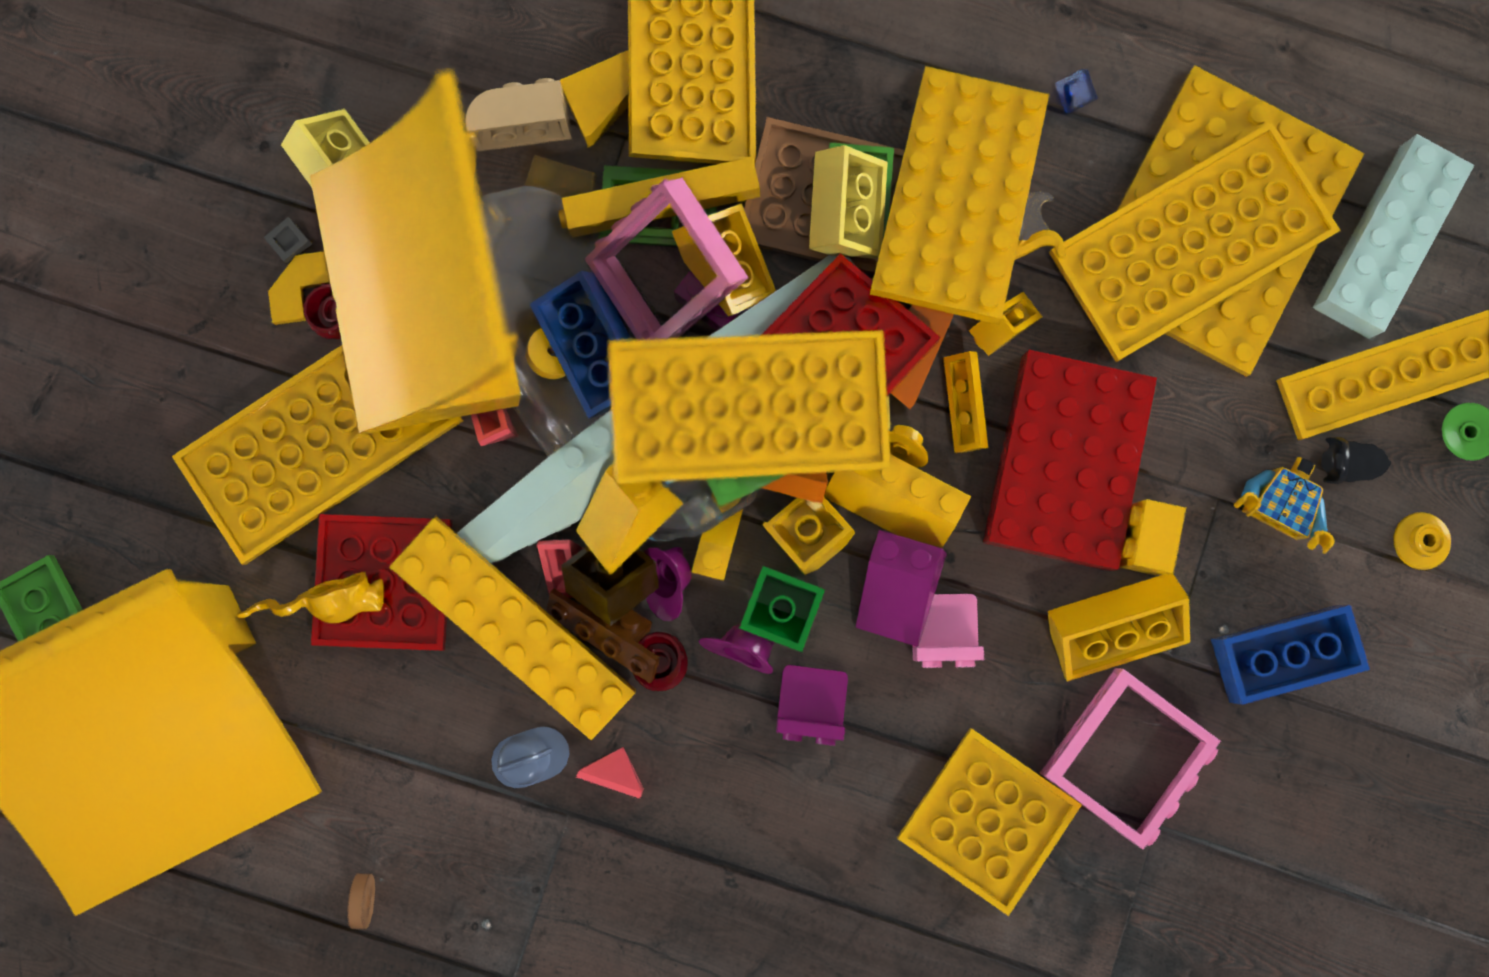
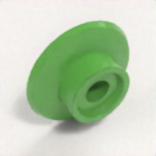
(1476, 420)

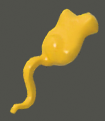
(331, 600)

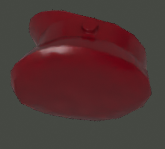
(321, 312)
(672, 661)

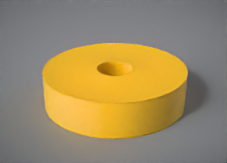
(540, 360)

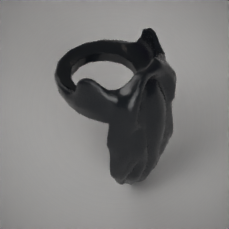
(1352, 461)

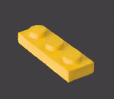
(965, 402)

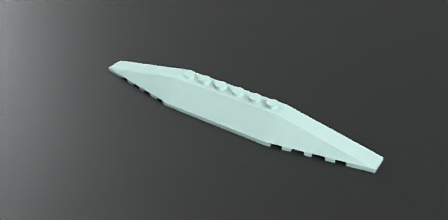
(565, 482)

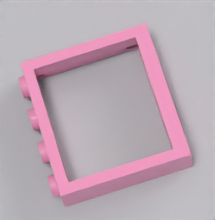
(623, 291)
(1086, 726)

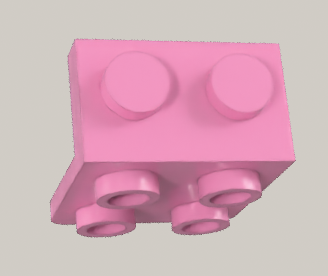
(950, 632)

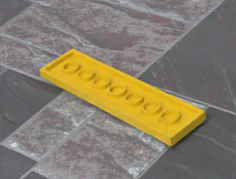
(1387, 376)
(513, 628)

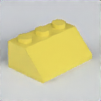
(322, 141)
(848, 203)

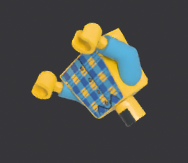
(1289, 503)

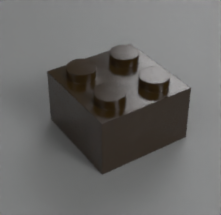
(606, 593)

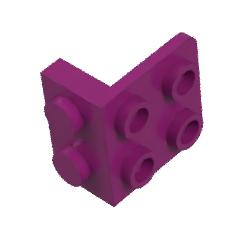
(812, 704)

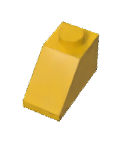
(1017, 317)

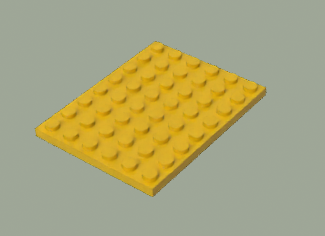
(1199, 124)

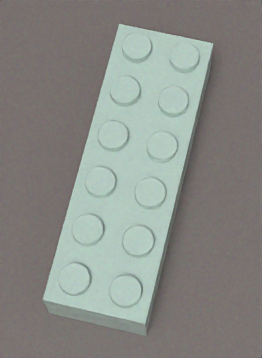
(1393, 236)

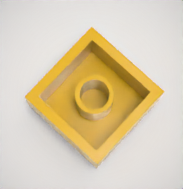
(1152, 537)

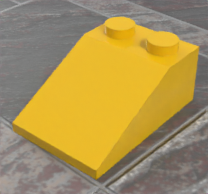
(740, 239)
(624, 517)

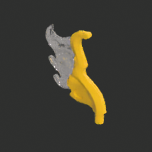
(1034, 230)

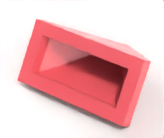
(493, 426)
(552, 556)
(613, 772)

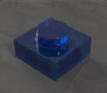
(1076, 90)

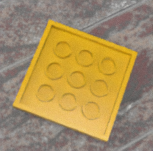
(989, 821)

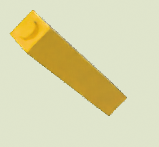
(710, 185)

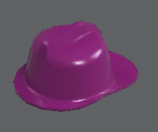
(673, 577)
(743, 648)

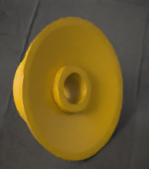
(906, 445)
(1410, 545)

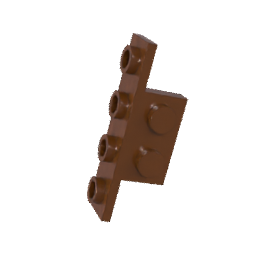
(616, 641)

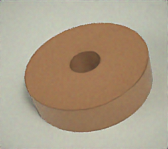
(361, 901)

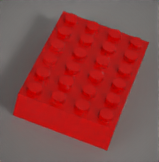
(1070, 460)

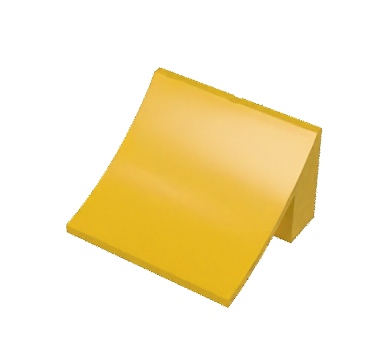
(415, 272)
(139, 738)

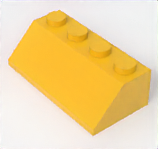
(900, 500)
(1120, 626)

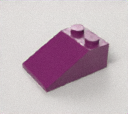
(899, 587)

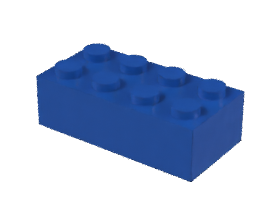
(1290, 654)

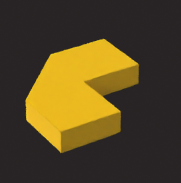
(287, 293)

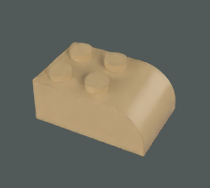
(519, 115)

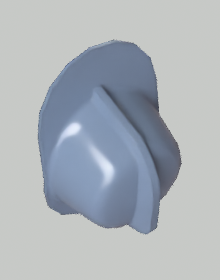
(530, 757)

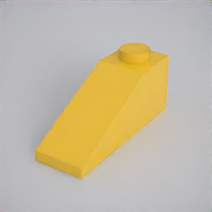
(716, 548)

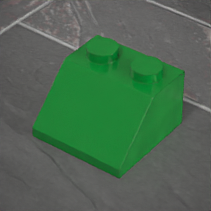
(782, 609)

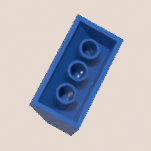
(578, 325)

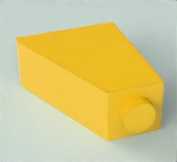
(598, 96)

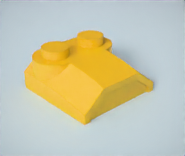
(809, 533)

